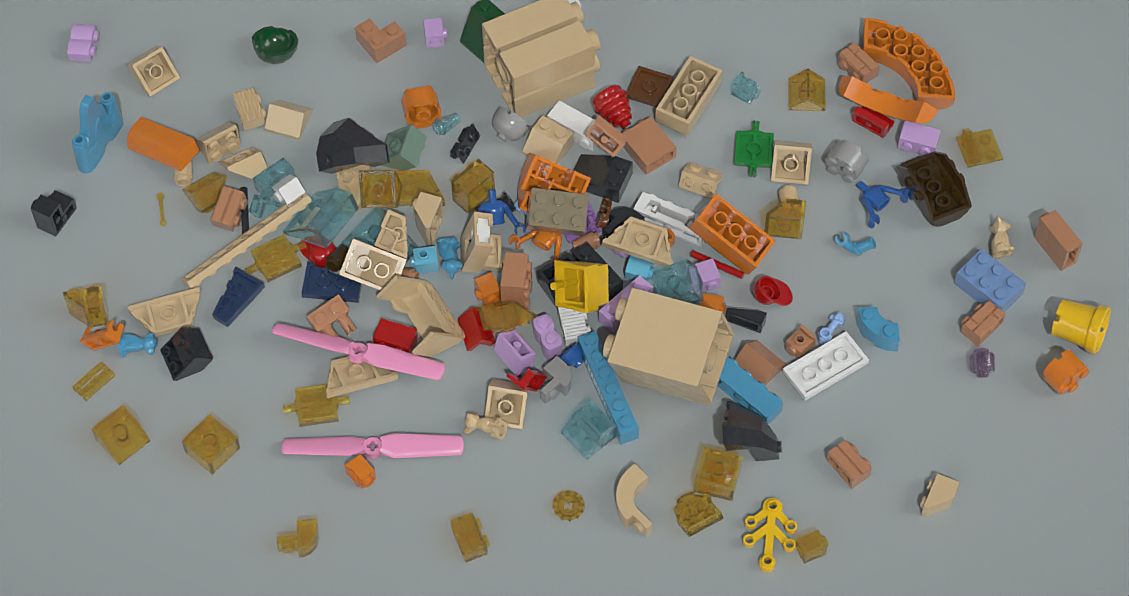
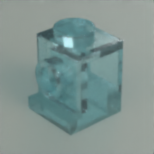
(745, 89)

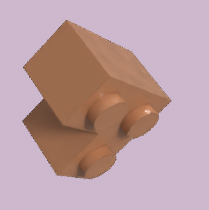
(382, 42)

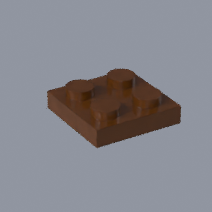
(649, 86)

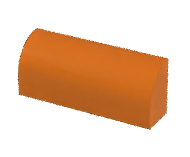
(161, 144)

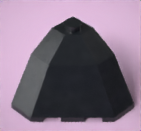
(348, 146)
(749, 431)

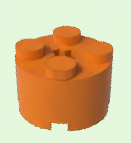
(421, 106)
(1065, 372)

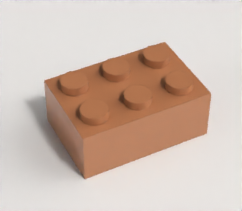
(516, 279)

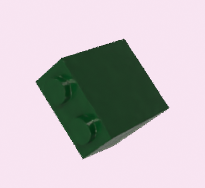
(472, 34)

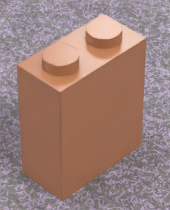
(648, 145)
(1058, 240)

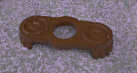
(605, 208)

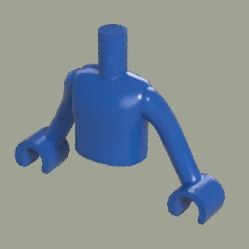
(876, 199)
(497, 208)

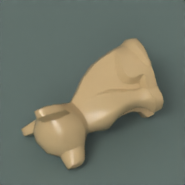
(1000, 243)
(495, 427)

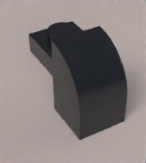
(618, 217)

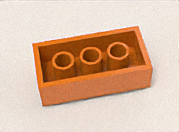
(732, 234)

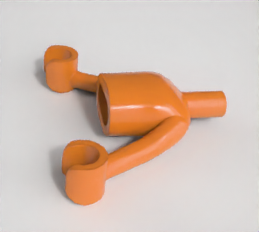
(542, 240)

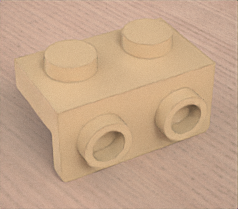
(700, 179)

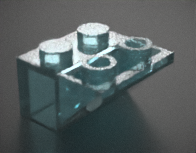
(589, 429)

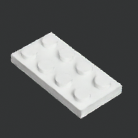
(825, 366)

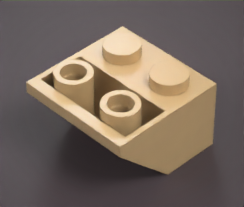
(219, 142)

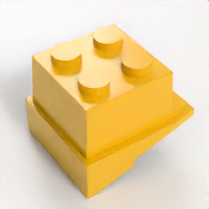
(580, 285)

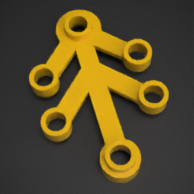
(770, 531)

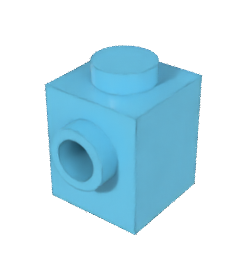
(425, 260)

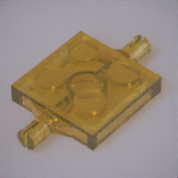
(276, 258)
(314, 407)

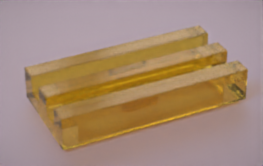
(96, 383)

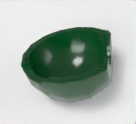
(274, 44)

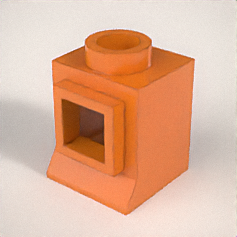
(360, 471)

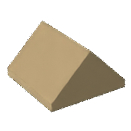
(287, 119)

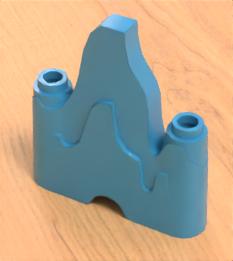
(98, 126)

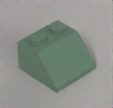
(404, 148)

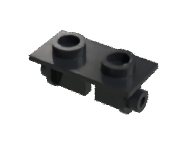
(468, 139)

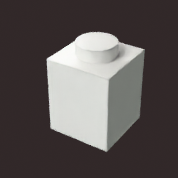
(288, 189)

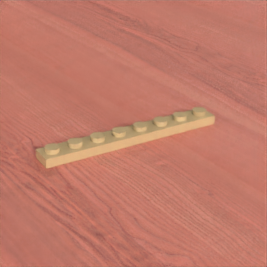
(242, 243)

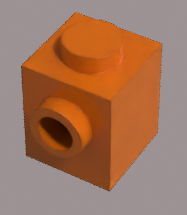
(487, 289)

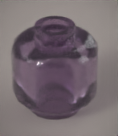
(982, 362)

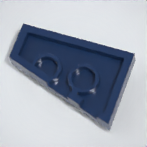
(326, 285)

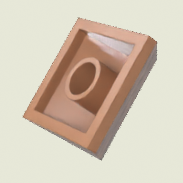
(759, 361)

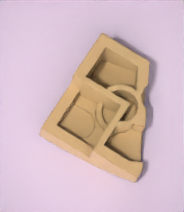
(393, 234)

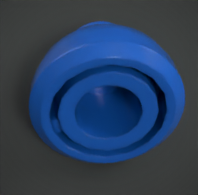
(573, 355)

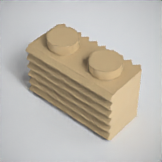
(249, 109)

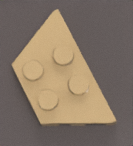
(641, 241)
(167, 312)
(350, 377)

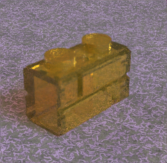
(469, 537)

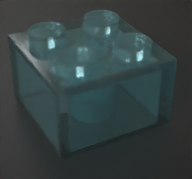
(679, 282)

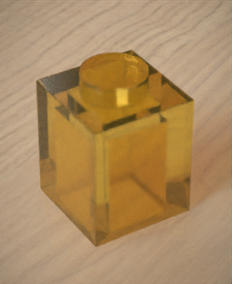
(811, 546)

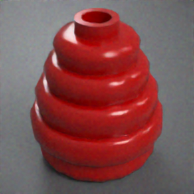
(613, 106)

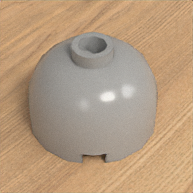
(509, 125)

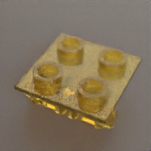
(979, 147)

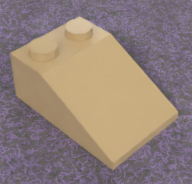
(371, 265)

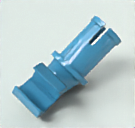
(855, 247)

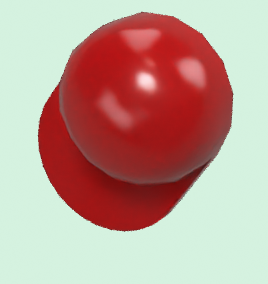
(317, 254)
(771, 290)

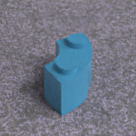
(877, 329)

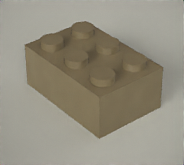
(557, 212)

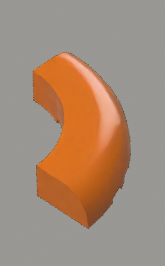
(911, 60)

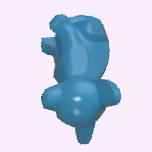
(448, 251)
(132, 343)

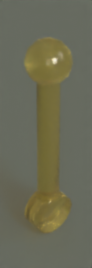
(160, 196)

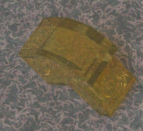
(305, 540)

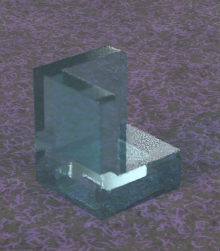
(262, 206)

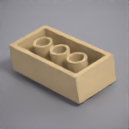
(688, 95)

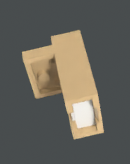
(479, 247)

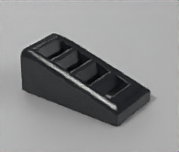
(748, 319)

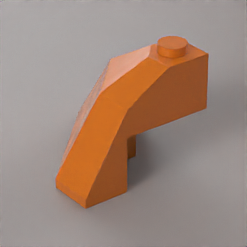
(548, 175)

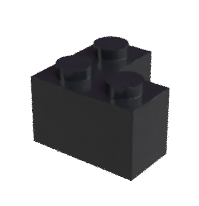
(52, 211)

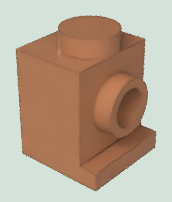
(806, 342)

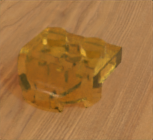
(696, 513)

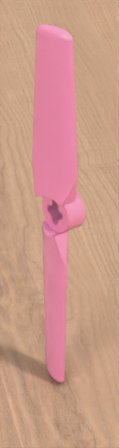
(374, 354)
(391, 445)

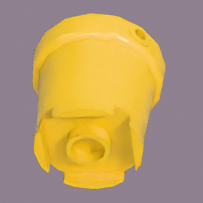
(1081, 324)

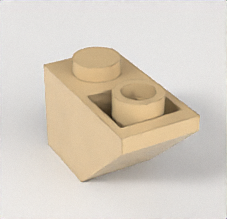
(940, 496)

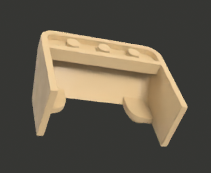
(427, 312)

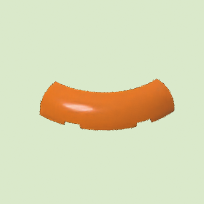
(886, 102)

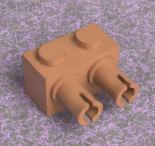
(332, 311)

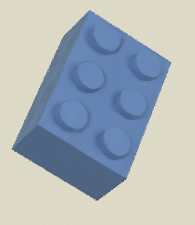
(989, 280)

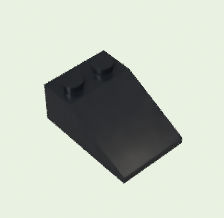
(607, 174)

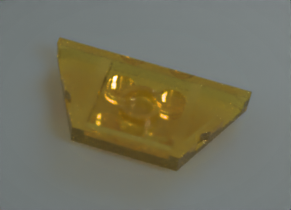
(415, 182)

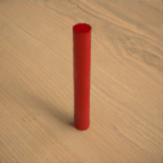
(721, 266)

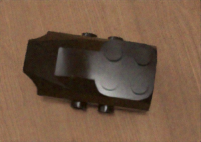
(937, 187)

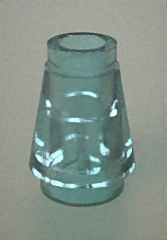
(445, 124)

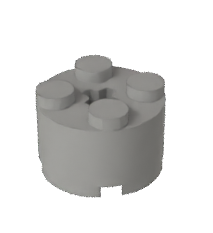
(846, 160)

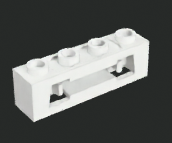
(668, 216)

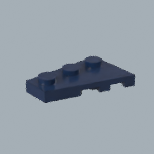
(239, 294)

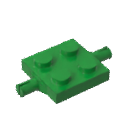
(754, 149)

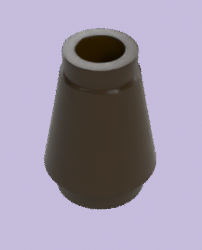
(336, 259)

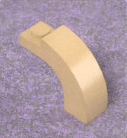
(629, 485)

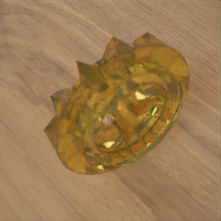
(571, 498)

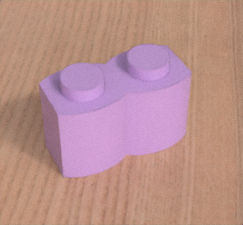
(82, 43)
(547, 337)

